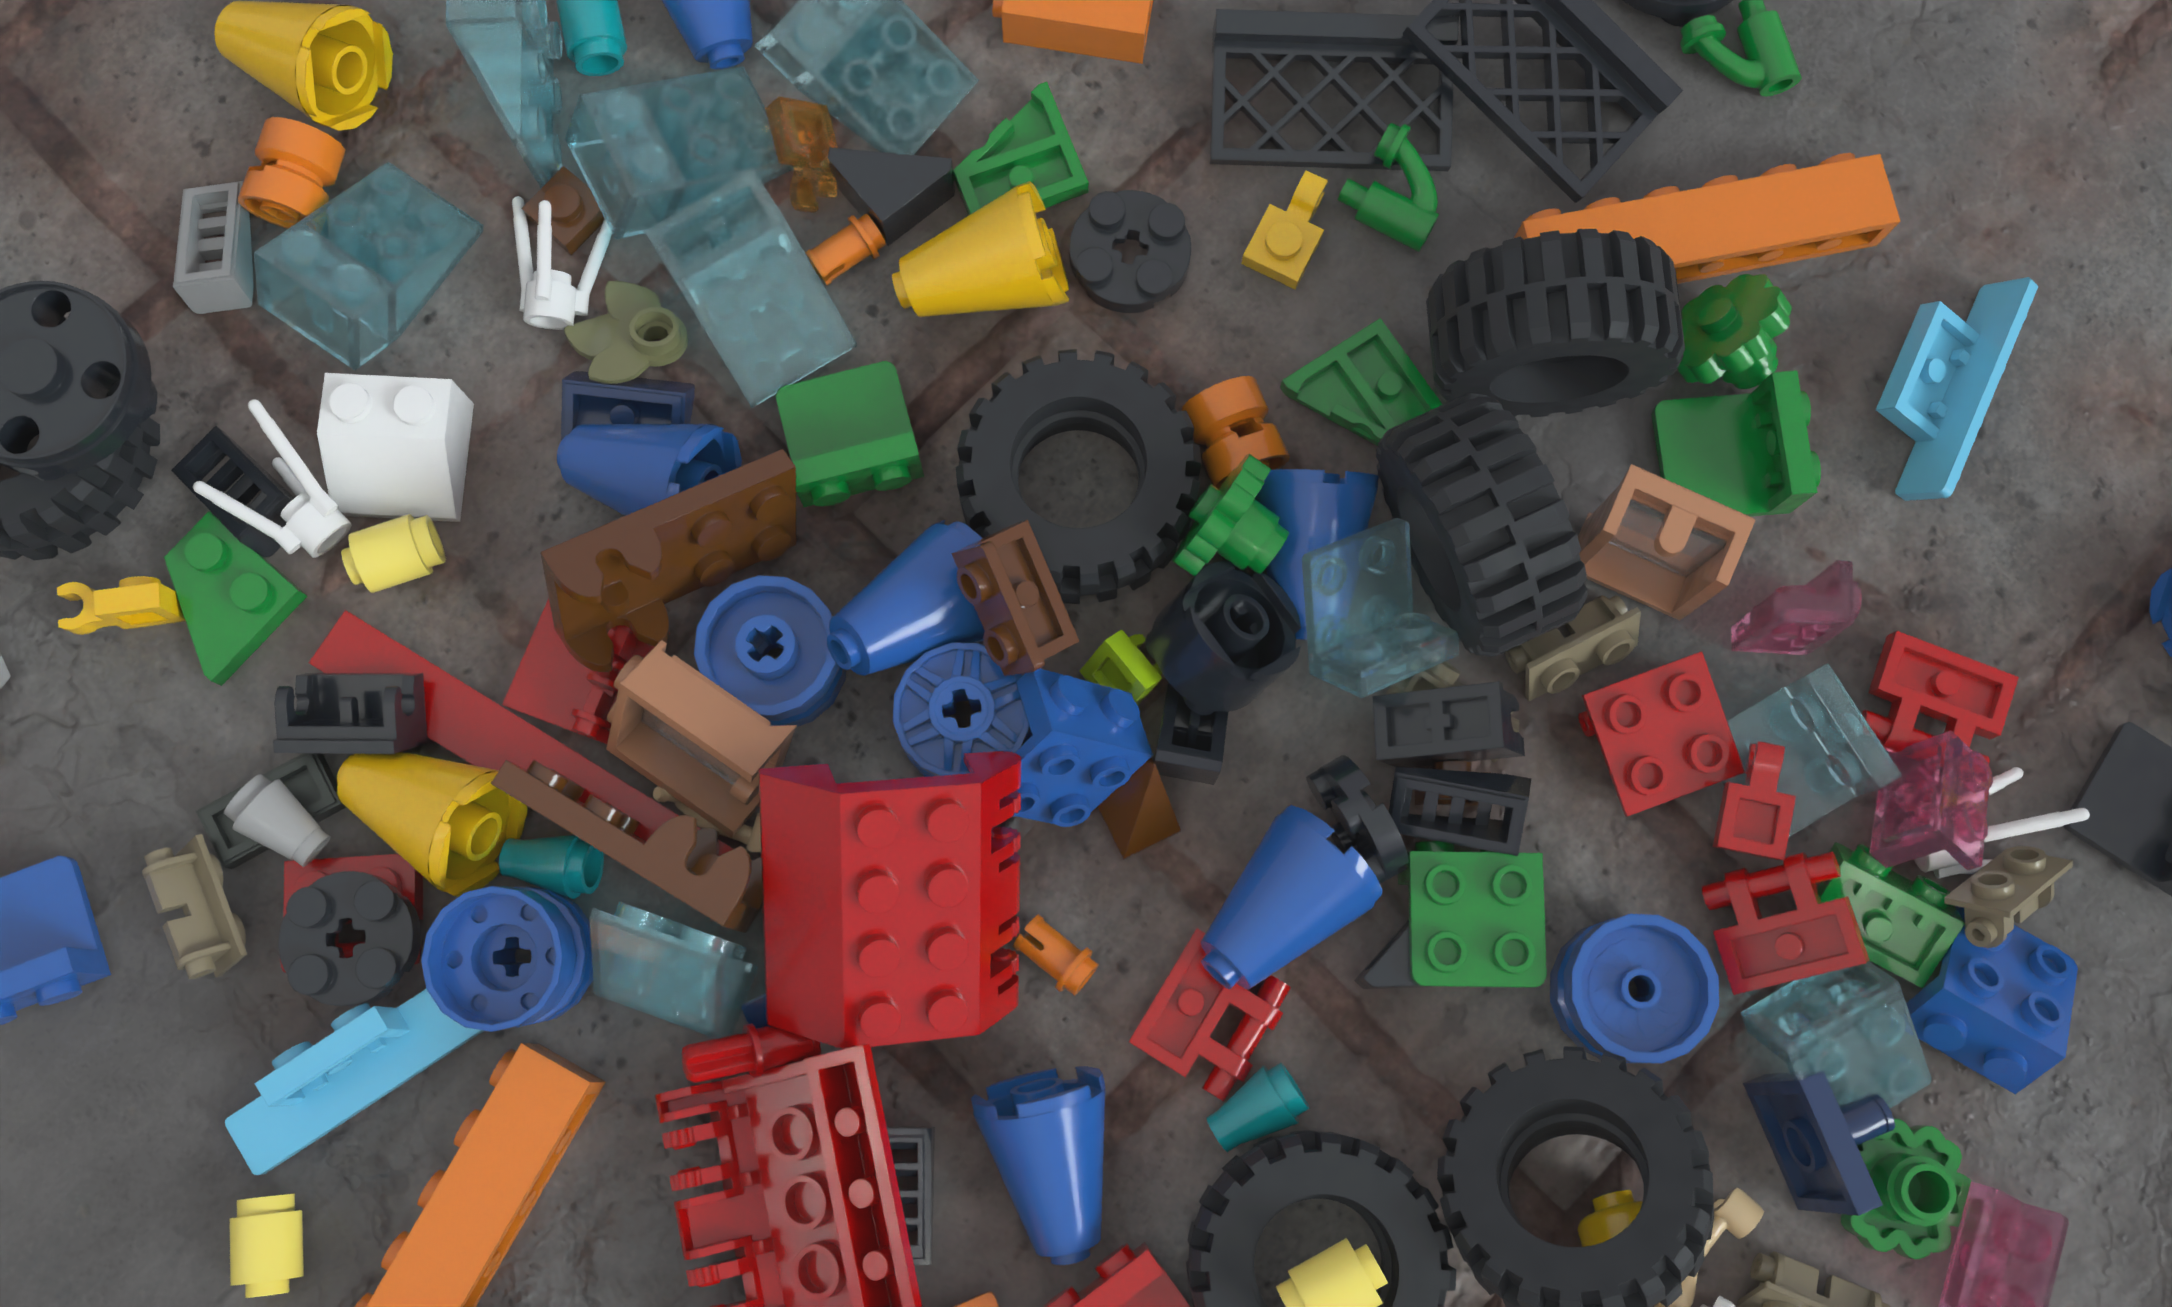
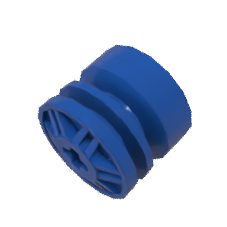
(931, 693)
(473, 964)

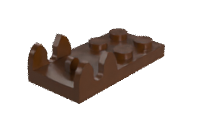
(664, 552)
(673, 858)

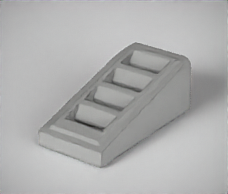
(222, 283)

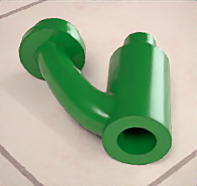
(1768, 53)
(1388, 211)

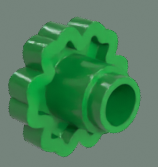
(1733, 332)
(1233, 523)
(1918, 1192)

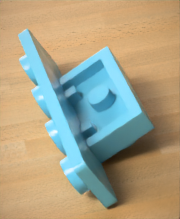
(1948, 381)
(341, 1076)

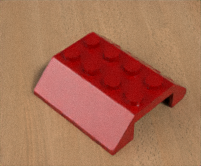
(890, 902)
(803, 1183)

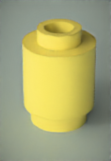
(393, 552)
(266, 1245)
(1335, 1279)

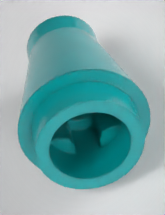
(554, 863)
(1260, 1107)

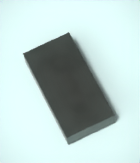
(306, 778)

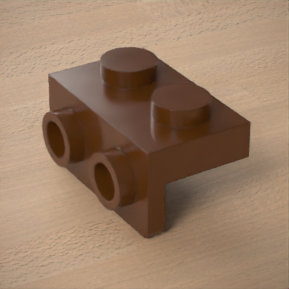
(1014, 599)

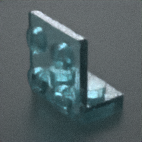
(1363, 613)
(1826, 742)
(1847, 1026)

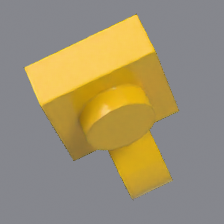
(1287, 238)
(134, 604)

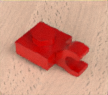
(1754, 815)

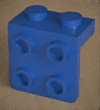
(1080, 746)
(46, 937)
(1999, 1007)

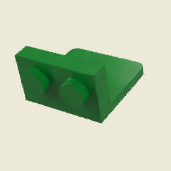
(848, 434)
(1741, 447)
(1475, 917)

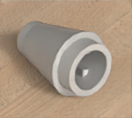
(276, 820)

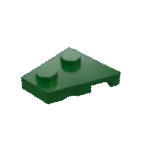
(1022, 150)
(1363, 384)
(227, 596)

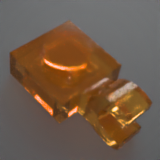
(802, 139)

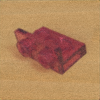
(1801, 616)
(1934, 804)
(2003, 1252)

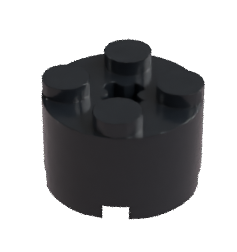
(1225, 638)

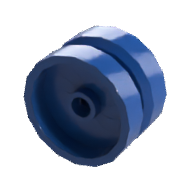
(749, 623)
(1673, 984)

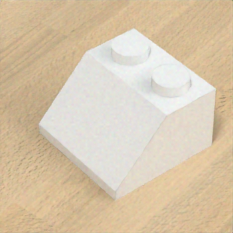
(394, 445)

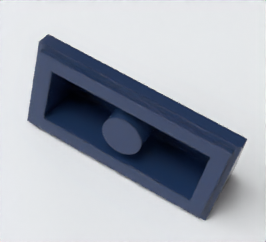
(624, 403)

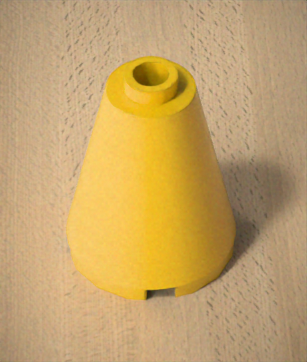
(310, 55)
(986, 262)
(434, 814)

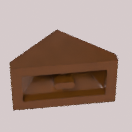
(1139, 812)

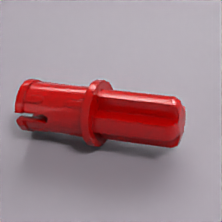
(746, 1052)

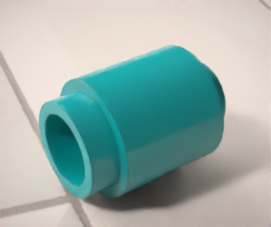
(593, 35)

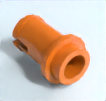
(846, 248)
(1056, 955)

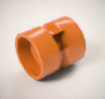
(292, 172)
(1231, 425)

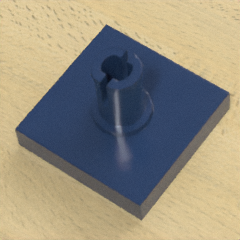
(1819, 1139)

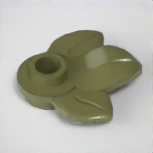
(622, 338)

